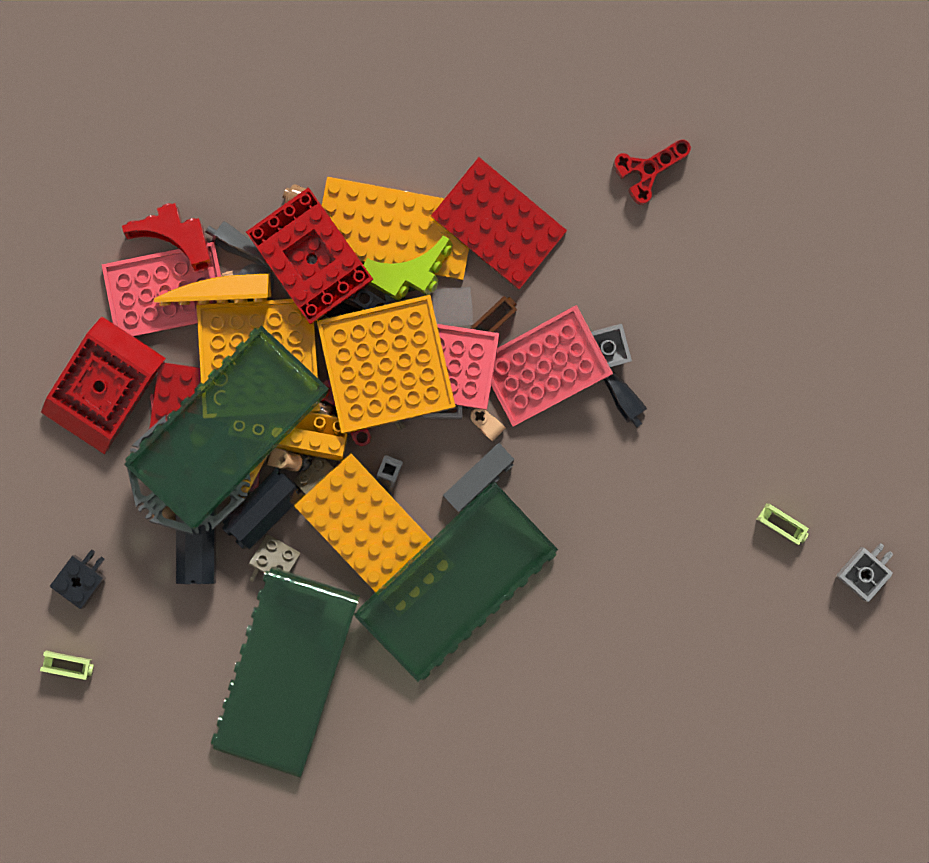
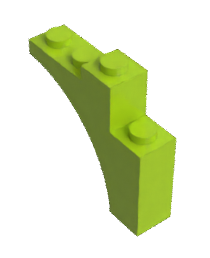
(417, 273)

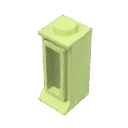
(800, 534)
(48, 661)

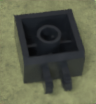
(90, 580)

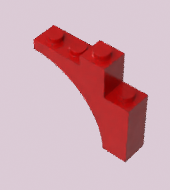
(168, 226)

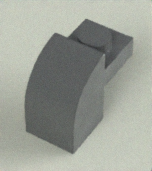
(389, 472)

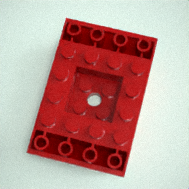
(293, 235)
(124, 368)

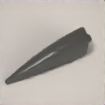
(236, 243)

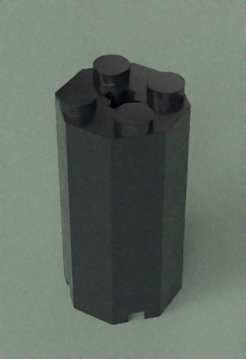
(262, 509)
(196, 555)

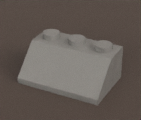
(613, 344)

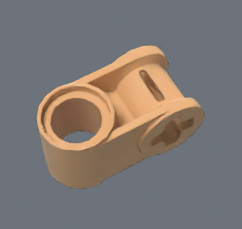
(489, 425)
(284, 460)

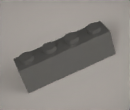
(479, 476)

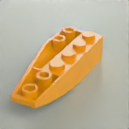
(221, 289)
(317, 436)

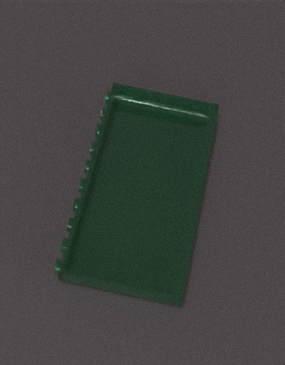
(226, 427)
(456, 582)
(285, 671)

